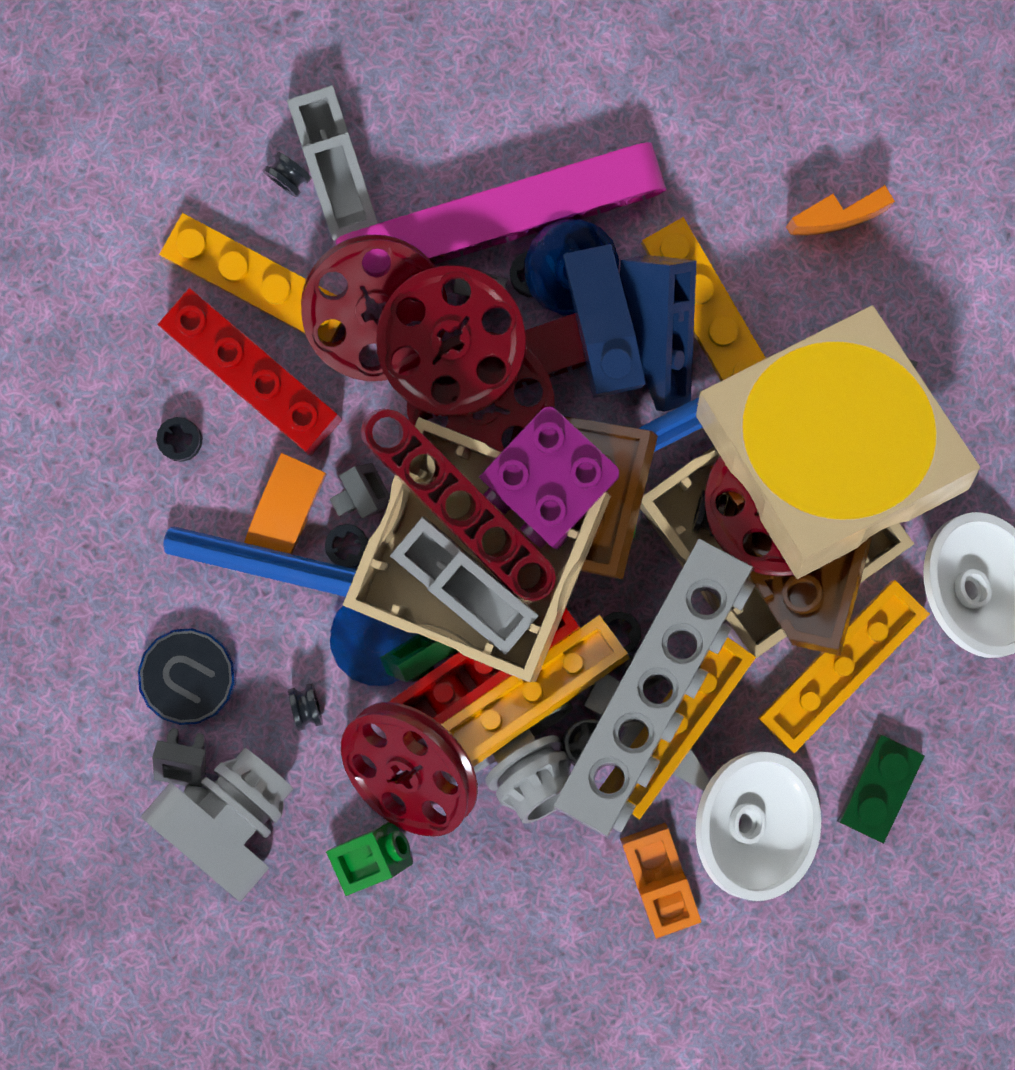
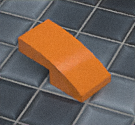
(830, 217)
(285, 505)
(660, 880)

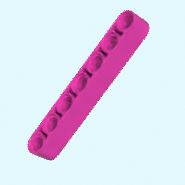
(522, 206)

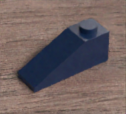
(662, 315)
(603, 322)

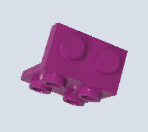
(549, 478)

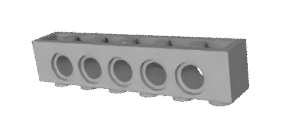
(704, 571)

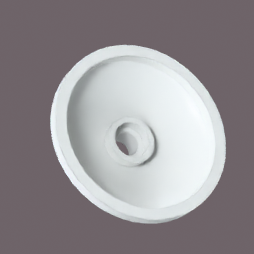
(973, 583)
(776, 829)

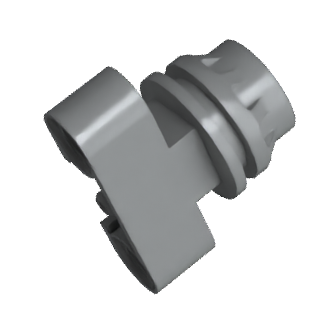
(530, 770)
(224, 820)

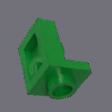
(370, 858)

